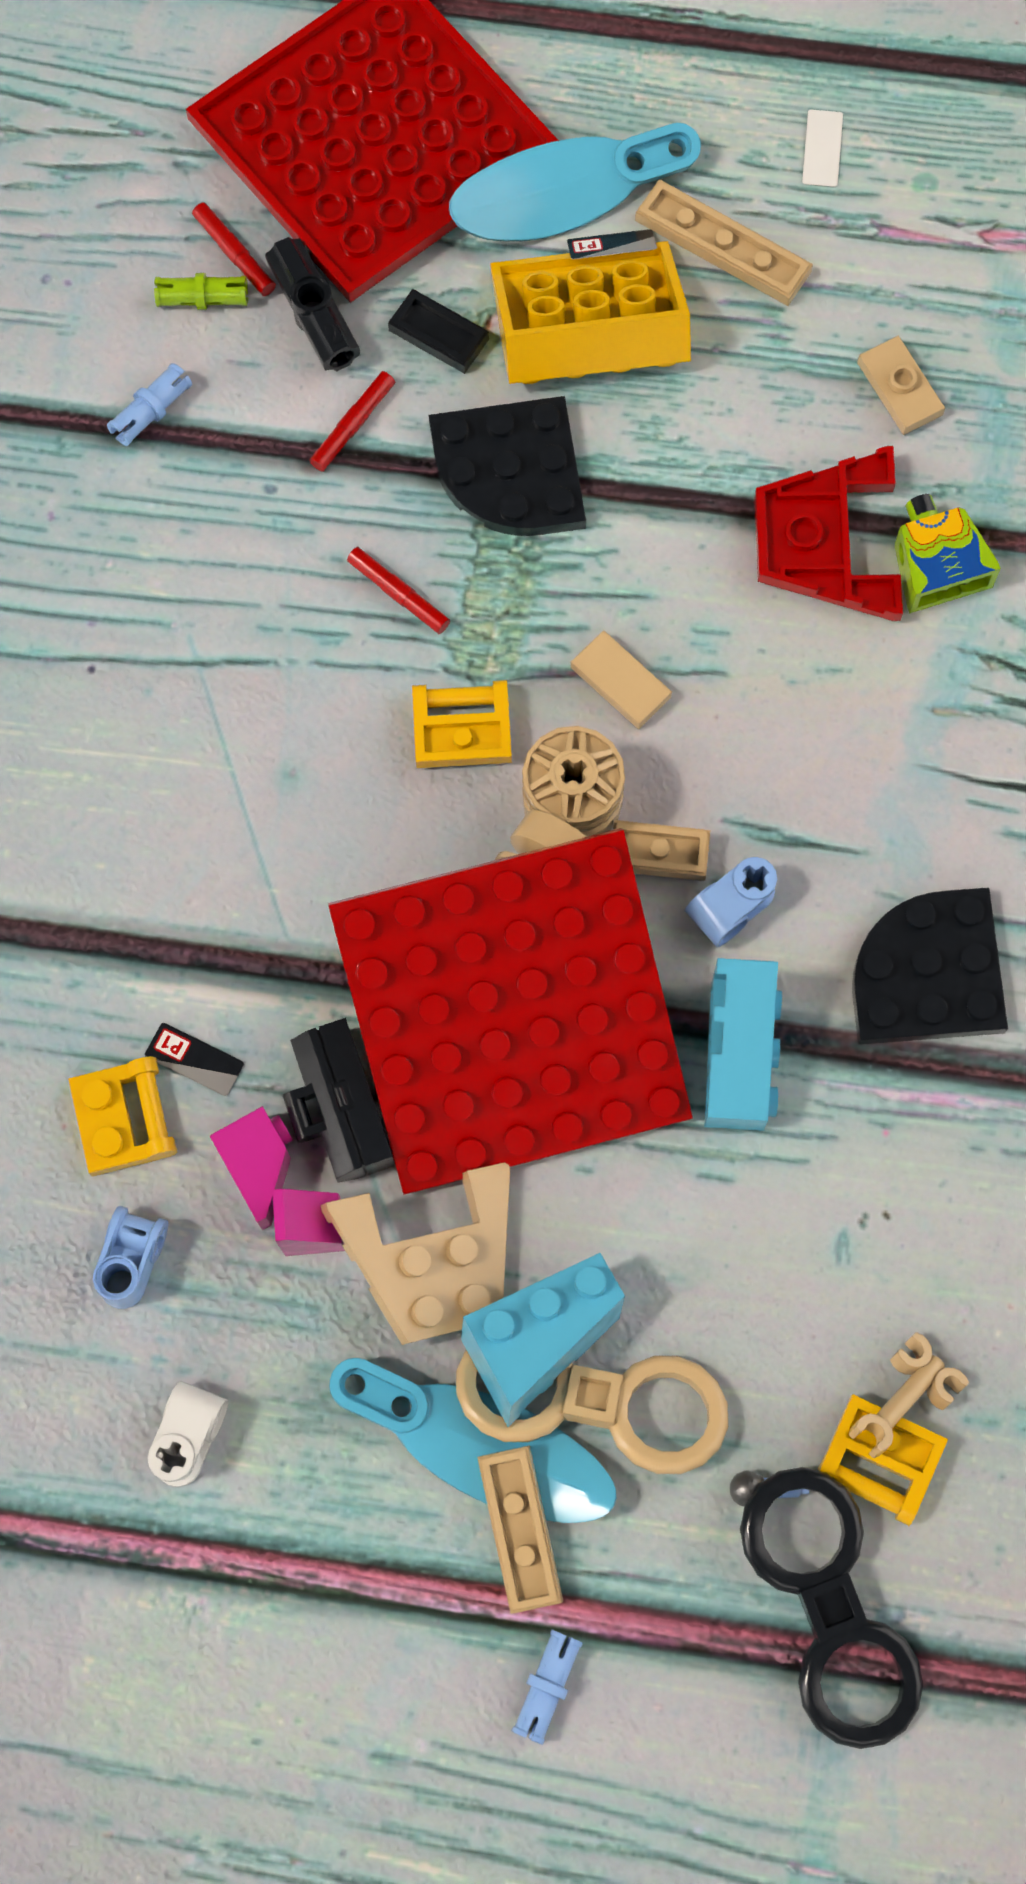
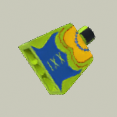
(941, 555)

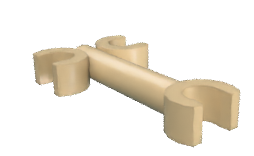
(926, 1374)

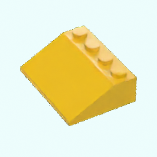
(590, 314)

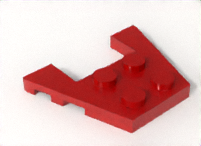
(807, 541)

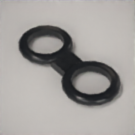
(832, 1608)

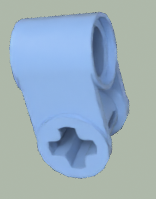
(727, 905)
(129, 1246)

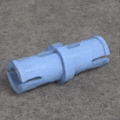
(149, 404)
(547, 1687)

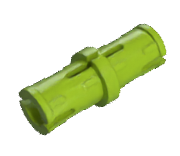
(201, 291)

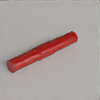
(234, 249)
(352, 421)
(398, 590)

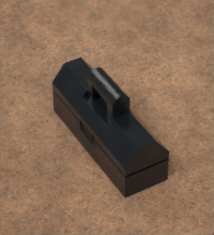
(337, 1079)

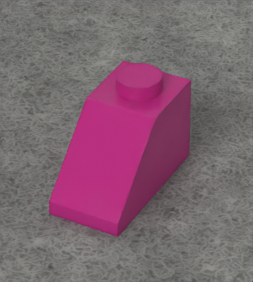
(256, 1159)
(301, 1224)

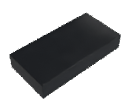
(438, 331)

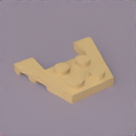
(438, 1277)

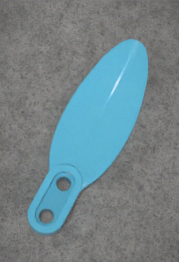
(565, 183)
(447, 1443)

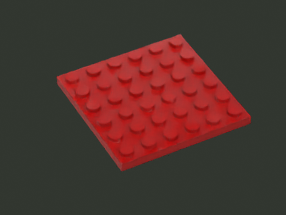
(366, 133)
(511, 1010)

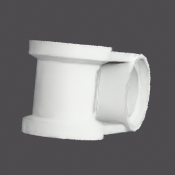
(187, 1424)

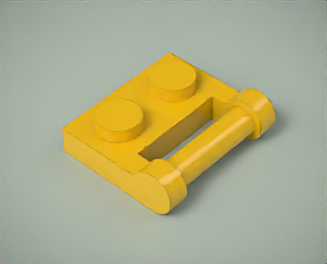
(461, 737)
(106, 1120)
(911, 1456)

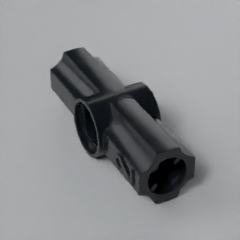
(321, 323)

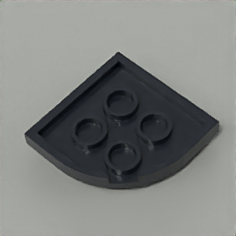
(511, 466)
(930, 971)

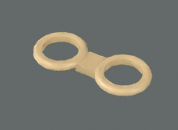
(602, 1401)

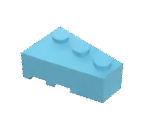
(742, 1044)
(540, 1331)

